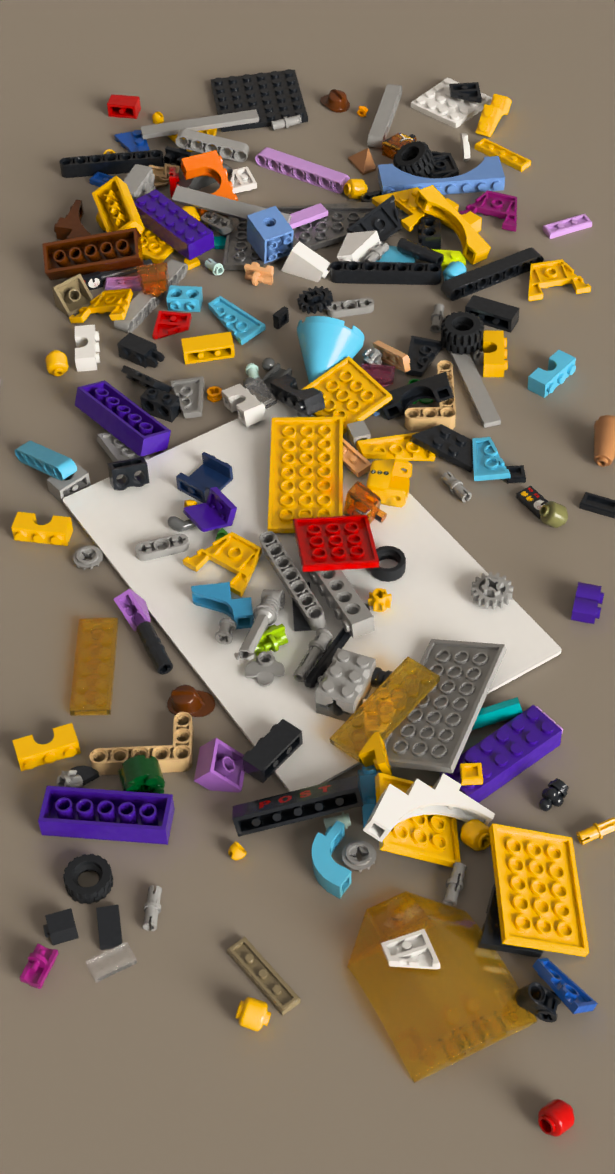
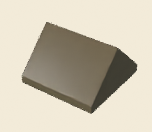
(72, 295)

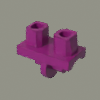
(38, 966)

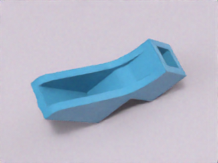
(218, 598)
(367, 785)

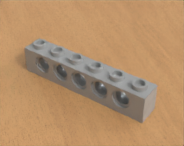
(344, 601)

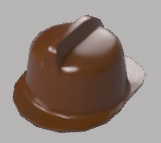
(336, 101)
(189, 700)

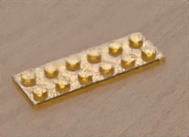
(94, 667)
(385, 707)

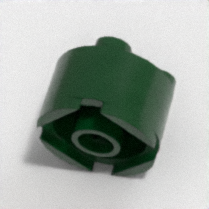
(142, 775)

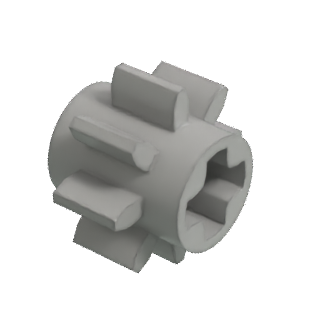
(372, 356)
(69, 779)

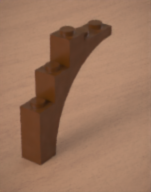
(71, 225)

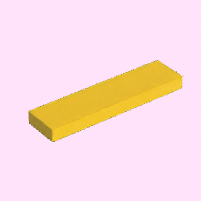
(506, 156)

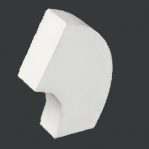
(465, 146)

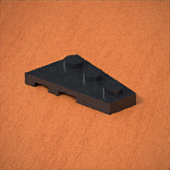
(422, 354)
(145, 379)

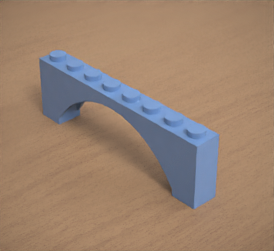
(484, 177)

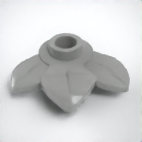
(264, 669)

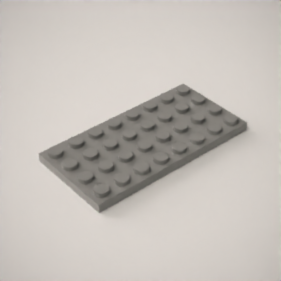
(441, 723)

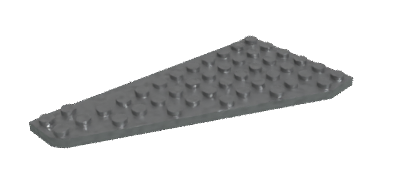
(314, 235)

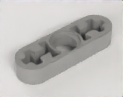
(217, 222)
(340, 309)
(157, 553)

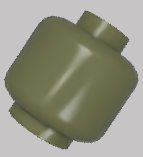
(553, 514)

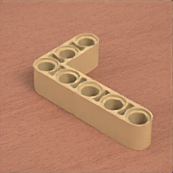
(427, 417)
(170, 757)

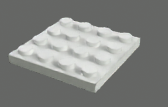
(446, 109)

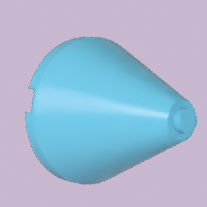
(326, 343)

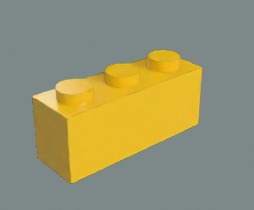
(208, 348)

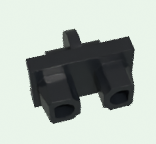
(175, 155)

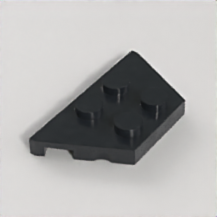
(444, 166)
(382, 218)
(447, 445)

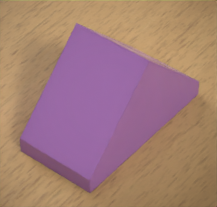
(133, 608)

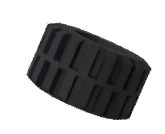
(414, 159)
(462, 332)

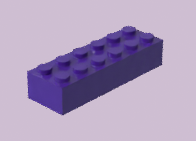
(174, 225)
(122, 418)
(509, 751)
(106, 814)

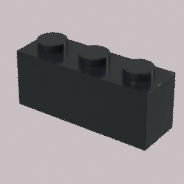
(493, 313)
(272, 750)

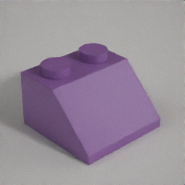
(219, 767)

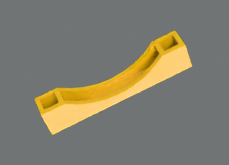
(435, 204)

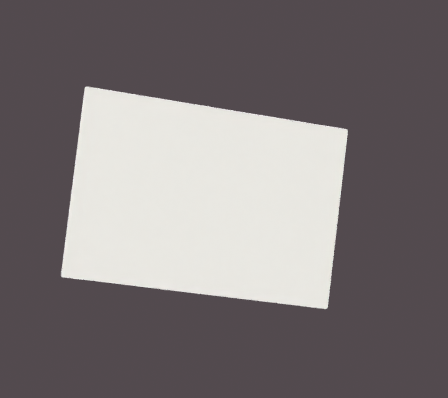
(426, 602)

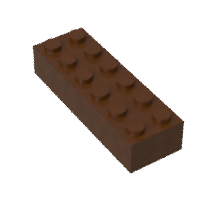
(93, 254)

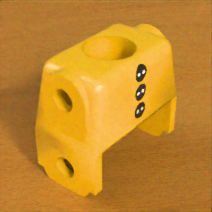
(390, 481)

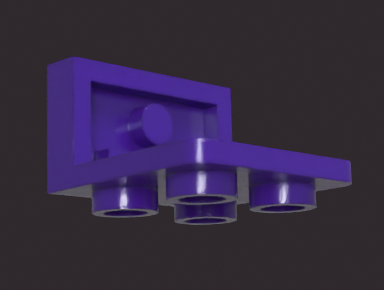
(214, 514)

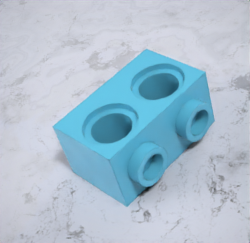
(184, 298)

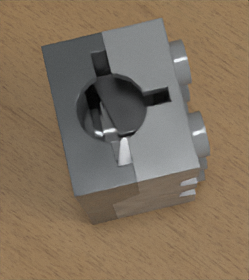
(344, 684)

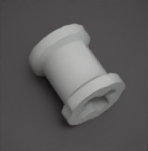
(225, 631)

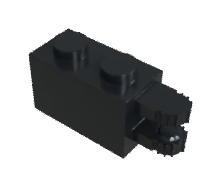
(139, 351)

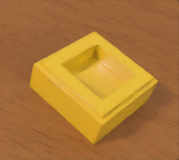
(471, 773)

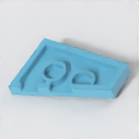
(486, 461)

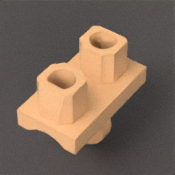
(259, 274)

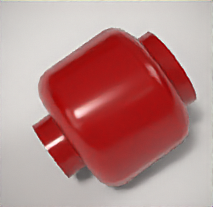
(556, 1117)

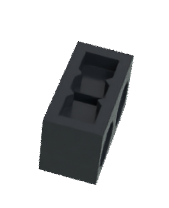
(430, 232)
(160, 404)
(128, 469)

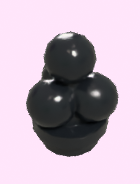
(553, 795)

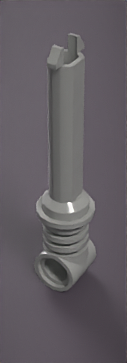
(264, 615)

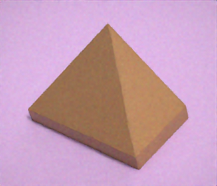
(363, 161)

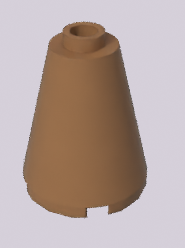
(604, 440)

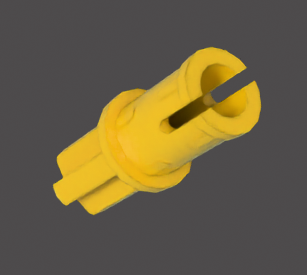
(596, 831)

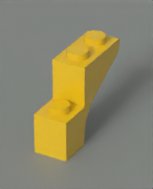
(492, 114)

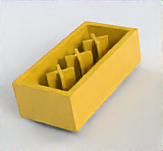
(117, 206)

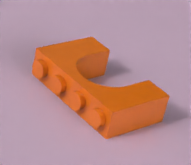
(208, 165)

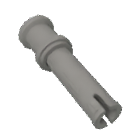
(316, 648)

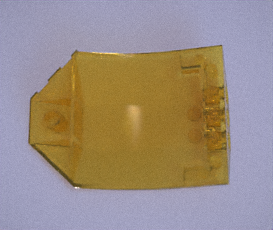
(443, 1011)

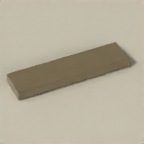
(263, 976)

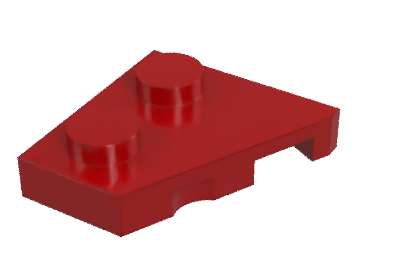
(173, 178)
(171, 323)

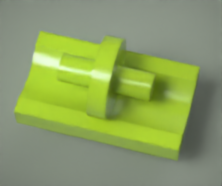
(272, 639)

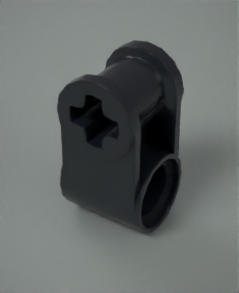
(538, 1001)

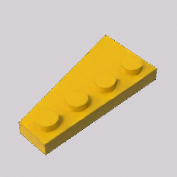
(394, 448)

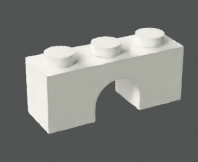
(87, 348)
(241, 400)

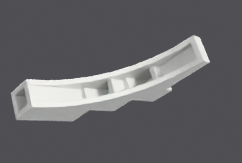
(421, 799)

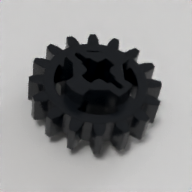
(315, 300)

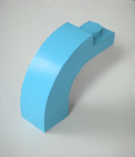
(327, 872)

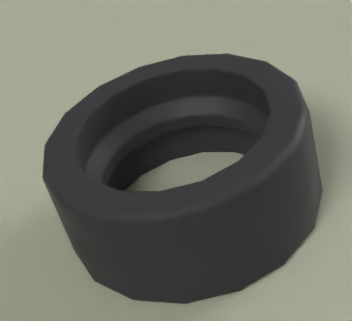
(389, 574)

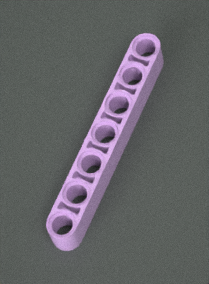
(302, 170)

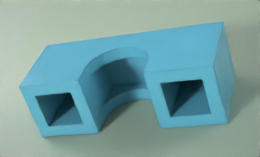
(559, 368)

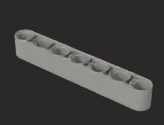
(384, 115)
(144, 304)
(292, 580)

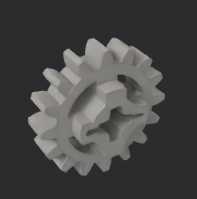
(492, 590)

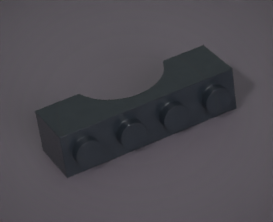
(434, 387)
(305, 401)

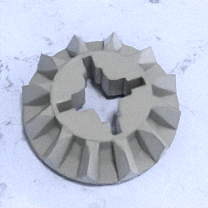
(87, 551)
(366, 850)

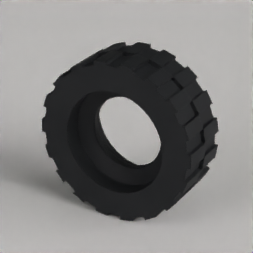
(83, 864)

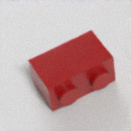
(123, 106)

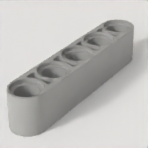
(219, 144)

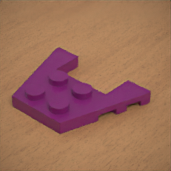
(496, 205)

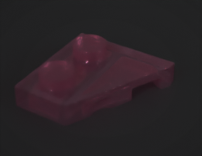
(381, 373)

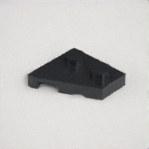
(466, 91)

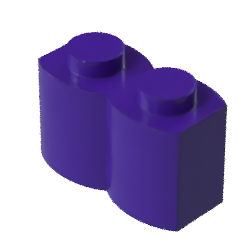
(586, 603)

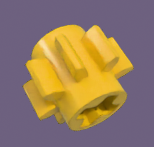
(379, 600)

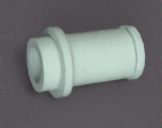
(216, 268)
(252, 370)
(344, 818)

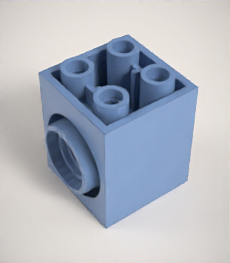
(269, 234)

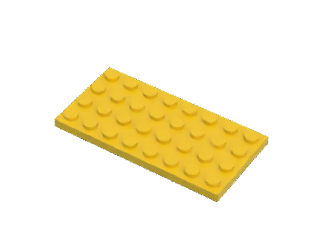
(305, 470)

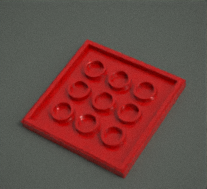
(335, 543)

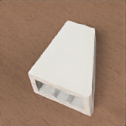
(358, 246)
(306, 263)

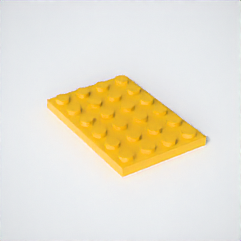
(538, 890)

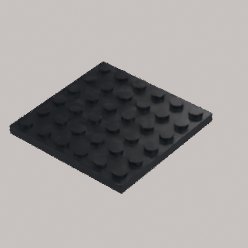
(270, 93)

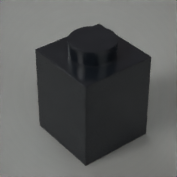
(60, 927)

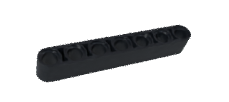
(109, 163)
(385, 273)
(490, 274)

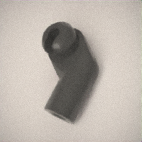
(180, 525)

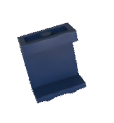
(210, 474)

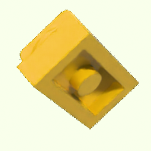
(375, 753)

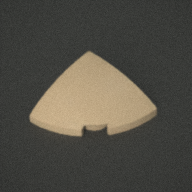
(162, 174)

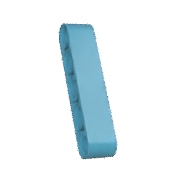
(45, 460)

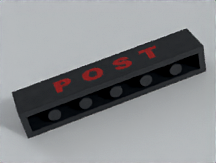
(297, 806)

